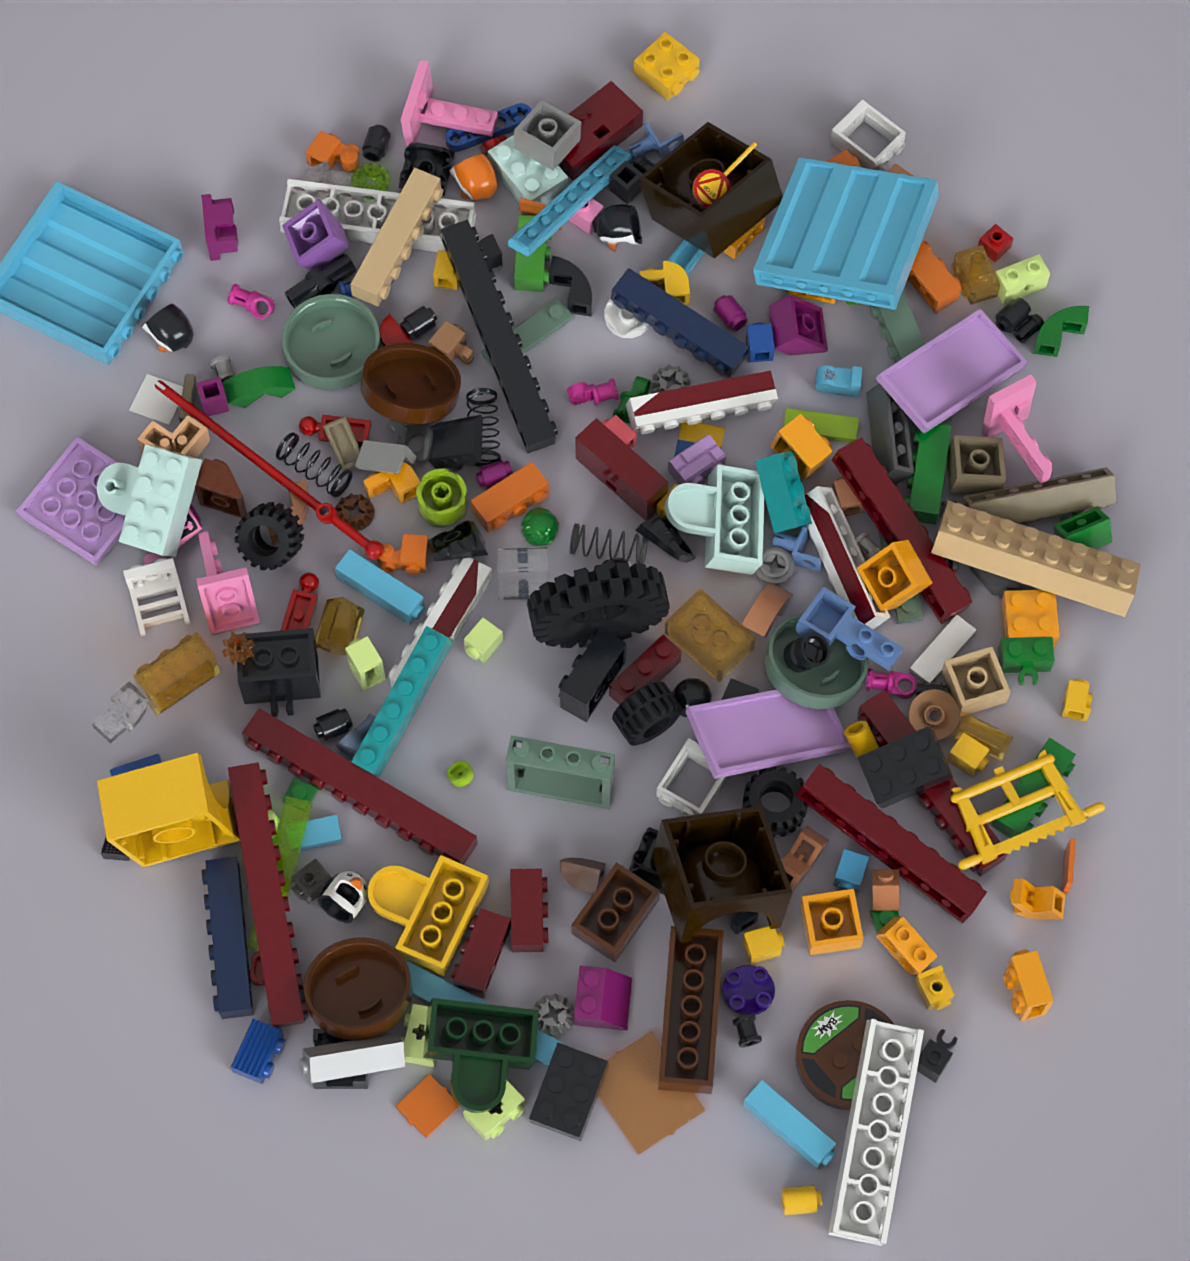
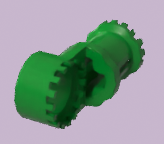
(640, 388)

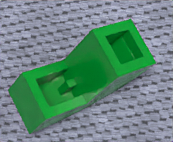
(1070, 320)
(252, 384)

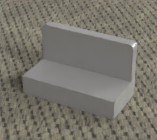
(384, 457)

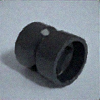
(806, 652)

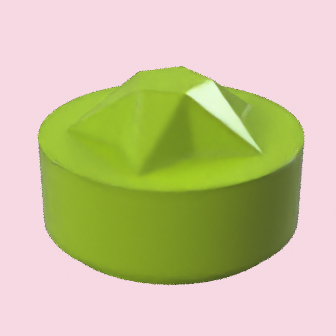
(460, 773)

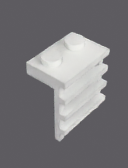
(153, 581)

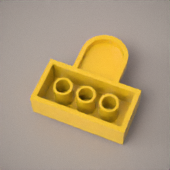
(431, 909)

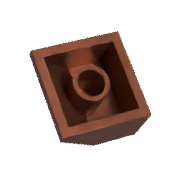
(218, 488)

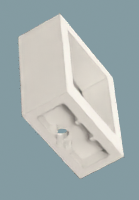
(865, 113)
(692, 751)

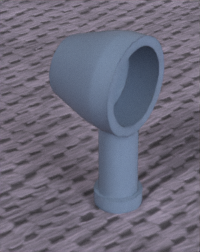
(351, 741)

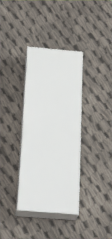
(943, 648)

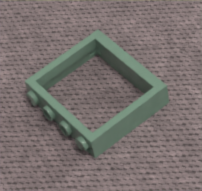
(560, 772)

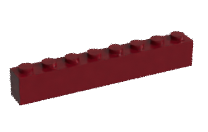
(898, 523)
(889, 725)
(891, 843)

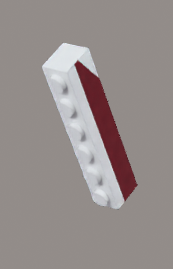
(701, 402)
(841, 554)
(453, 607)

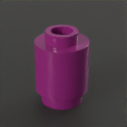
(730, 312)
(493, 473)

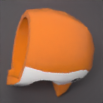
(475, 177)

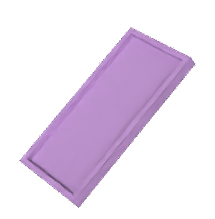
(951, 371)
(763, 732)

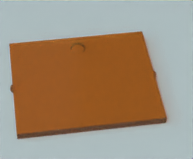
(634, 1098)

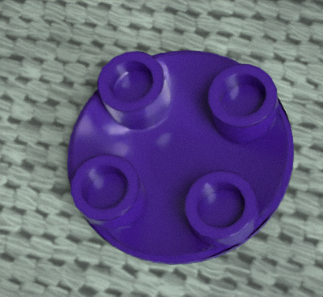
(748, 990)

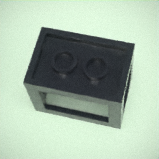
(281, 670)

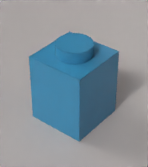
(850, 870)

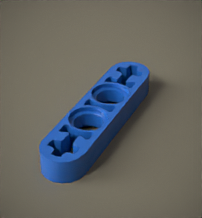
(476, 140)

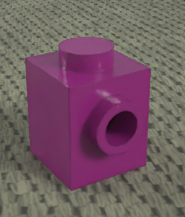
(212, 396)

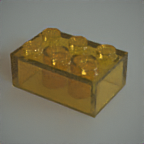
(710, 635)
(177, 673)

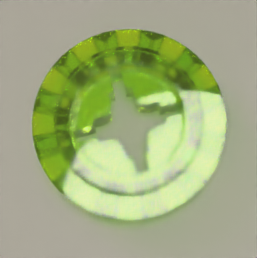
(373, 171)

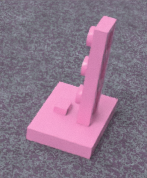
(423, 109)
(1005, 413)
(225, 595)

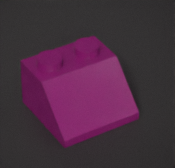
(797, 326)
(602, 998)

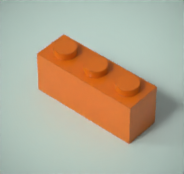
(510, 497)

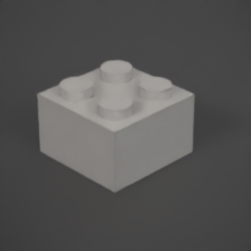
(547, 134)

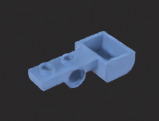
(833, 619)

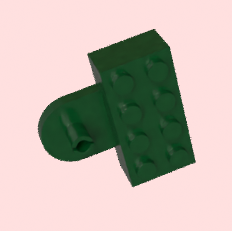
(481, 1046)

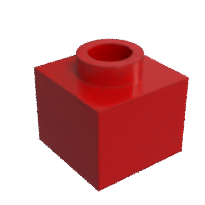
(996, 242)

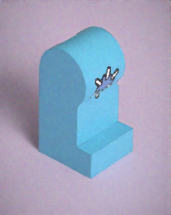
(839, 380)

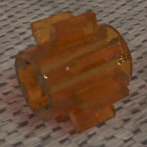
(240, 655)

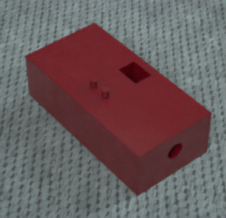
(605, 121)
(620, 469)

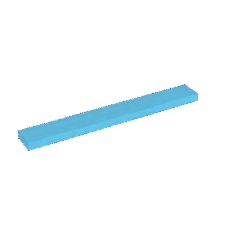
(568, 202)
(429, 986)

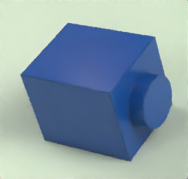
(760, 342)

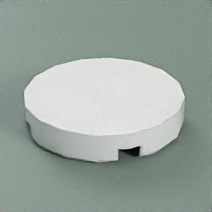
(622, 322)

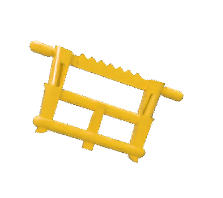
(1057, 787)

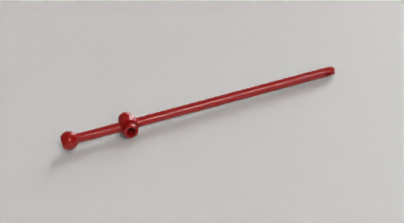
(373, 549)

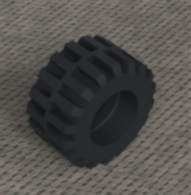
(256, 548)
(647, 713)
(780, 782)

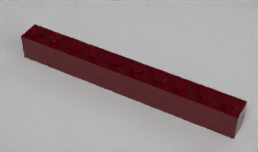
(358, 787)
(265, 895)

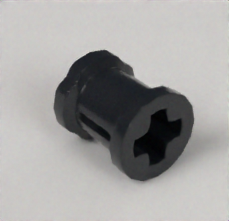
(747, 1030)

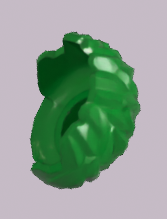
(540, 527)

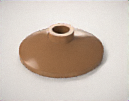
(936, 701)

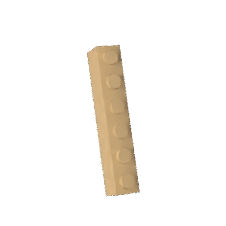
(396, 237)

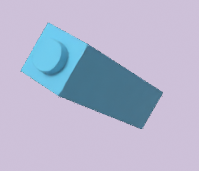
(380, 587)
(790, 1125)

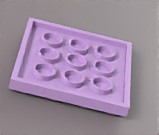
(68, 503)

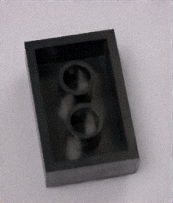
(592, 674)
(905, 767)
(569, 1091)

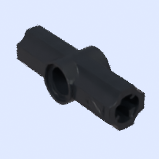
(321, 280)

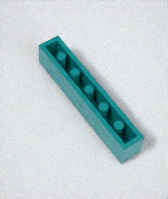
(402, 701)

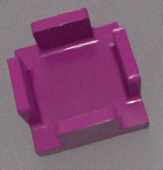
(219, 226)

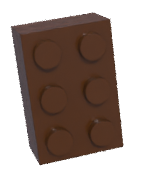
(615, 912)

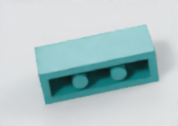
(783, 492)

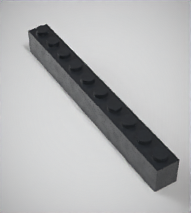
(498, 336)

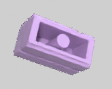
(696, 461)

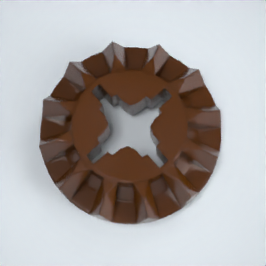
(358, 521)

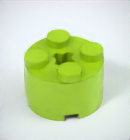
(443, 510)

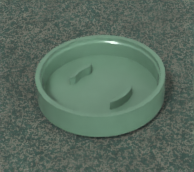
(330, 341)
(821, 686)

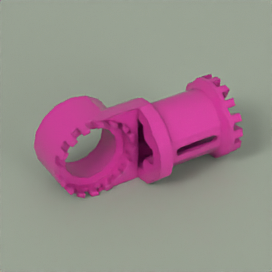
(250, 300)
(583, 393)
(889, 682)

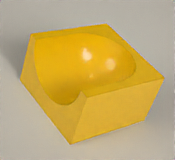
(167, 811)

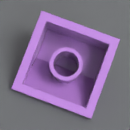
(315, 236)

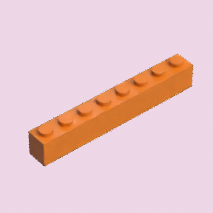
(927, 273)

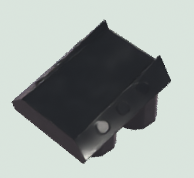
(428, 158)
(457, 443)
(666, 536)
(459, 543)
(642, 860)

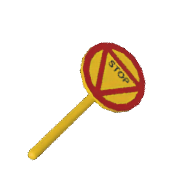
(713, 183)

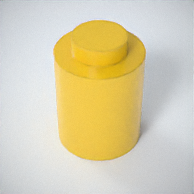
(860, 738)
(800, 1200)

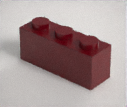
(646, 669)
(528, 910)
(481, 952)

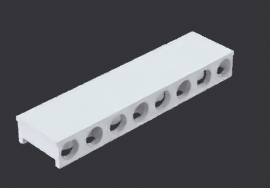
(365, 217)
(876, 1133)

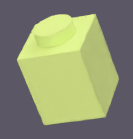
(483, 640)

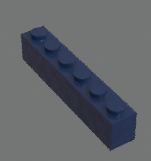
(679, 323)
(228, 938)

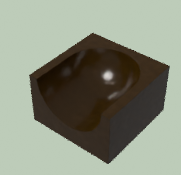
(714, 228)
(720, 868)

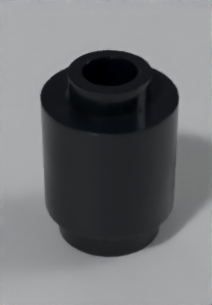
(376, 143)
(1012, 315)
(419, 322)
(332, 724)

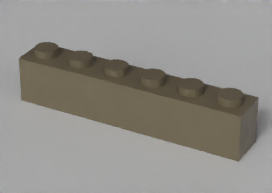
(1050, 500)

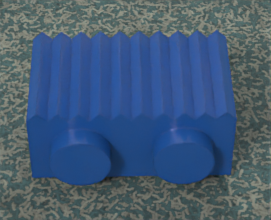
(258, 1051)

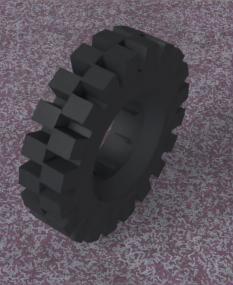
(606, 598)

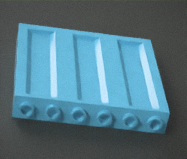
(846, 233)
(84, 272)

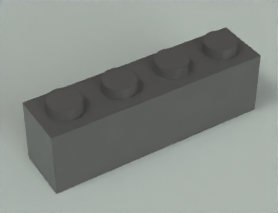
(890, 434)

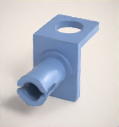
(651, 142)
(797, 546)

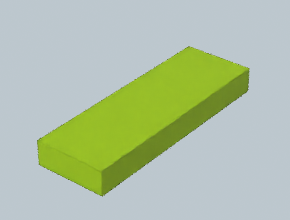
(828, 425)

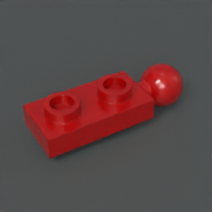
(309, 426)
(301, 604)

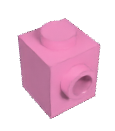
(586, 216)

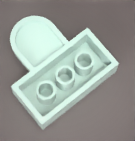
(151, 498)
(727, 514)

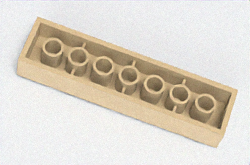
(1036, 558)

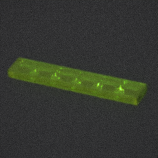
(290, 839)

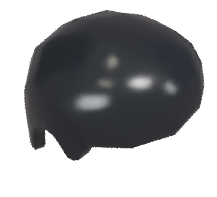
(691, 693)

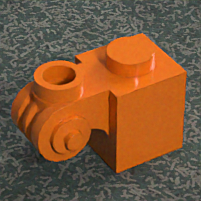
(329, 148)
(409, 558)

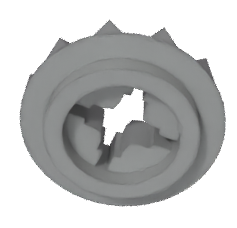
(659, 383)
(784, 561)
(565, 1018)

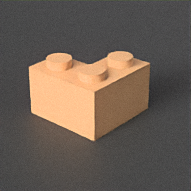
(187, 439)

